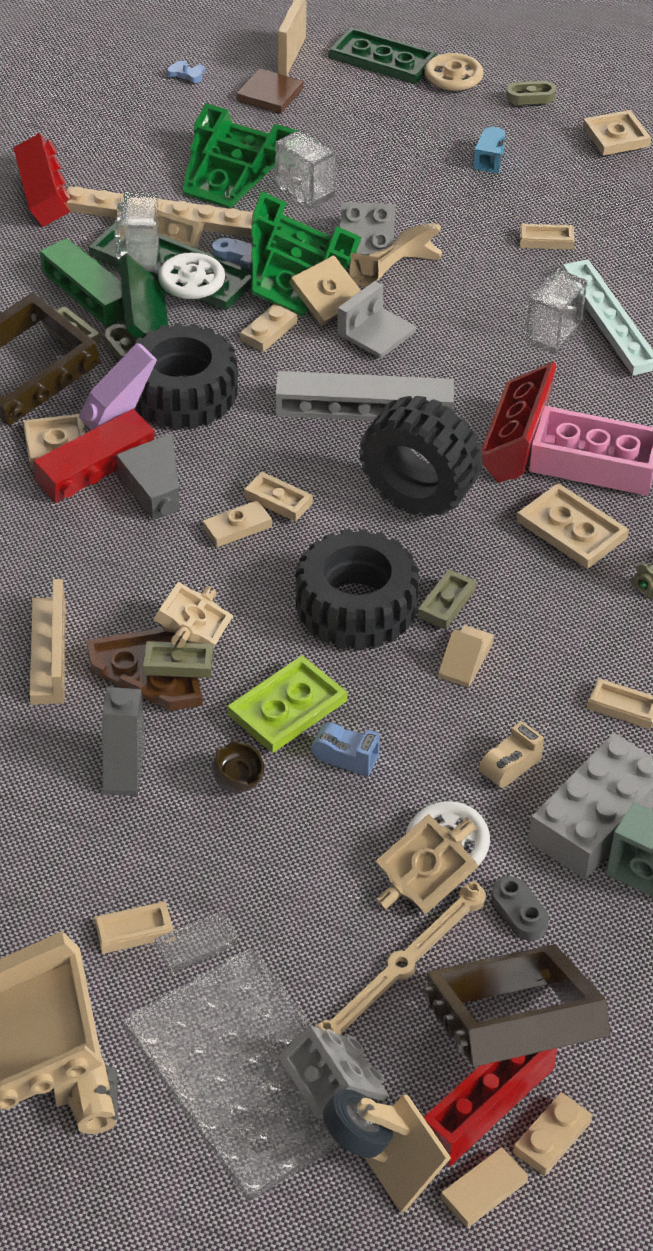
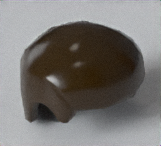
(237, 767)

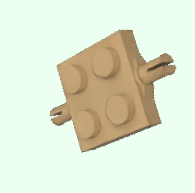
(193, 616)
(426, 864)

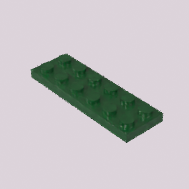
(236, 280)

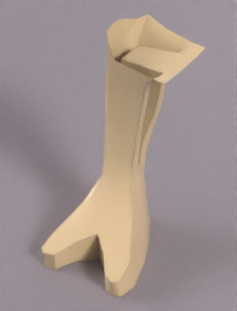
(410, 243)

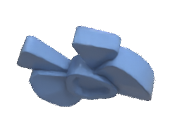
(182, 70)

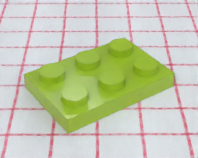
(287, 703)

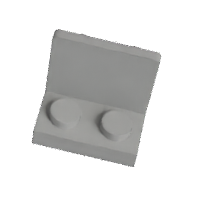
(371, 222)
(370, 325)
(327, 1063)

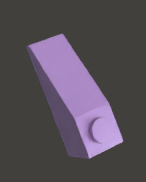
(119, 388)

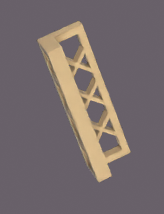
(48, 647)

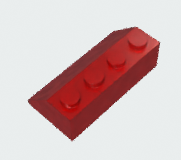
(516, 423)

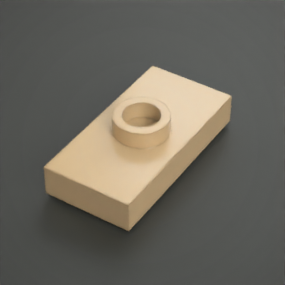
(237, 523)

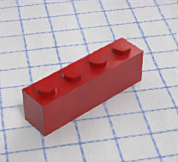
(42, 179)
(90, 455)
(485, 1099)

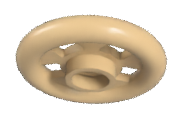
(454, 71)

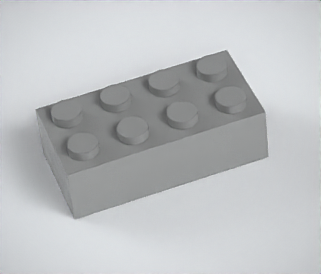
(582, 815)

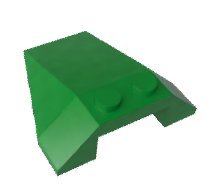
(228, 157)
(287, 248)

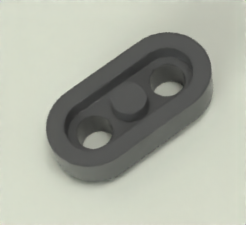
(517, 905)

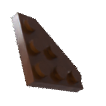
(121, 662)

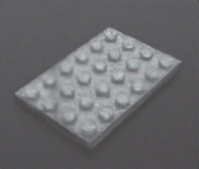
(220, 1061)

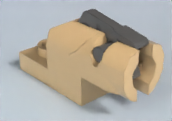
(91, 1099)

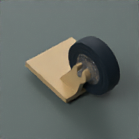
(390, 1139)

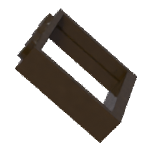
(58, 375)
(576, 1021)

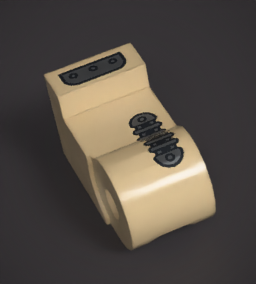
(513, 755)

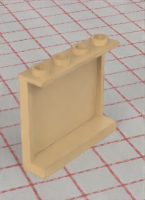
(44, 1020)

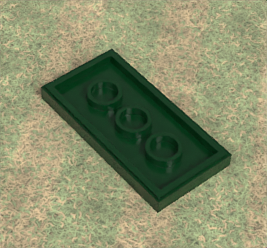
(381, 55)
(142, 298)

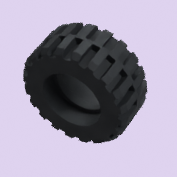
(194, 398)
(434, 434)
(349, 617)

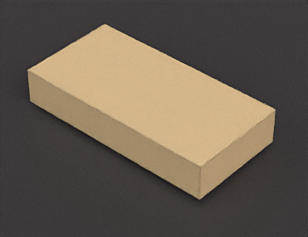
(546, 236)
(622, 703)
(132, 927)
(484, 1187)

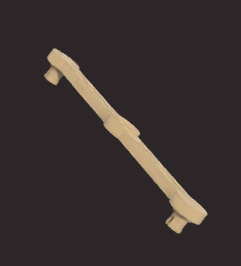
(471, 898)

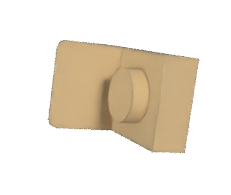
(465, 655)

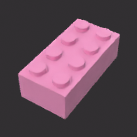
(593, 450)

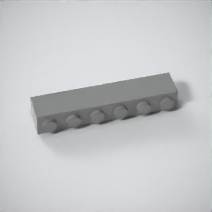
(352, 394)

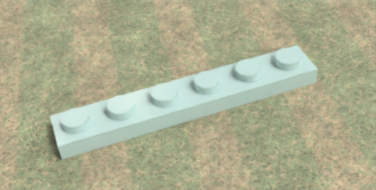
(613, 319)

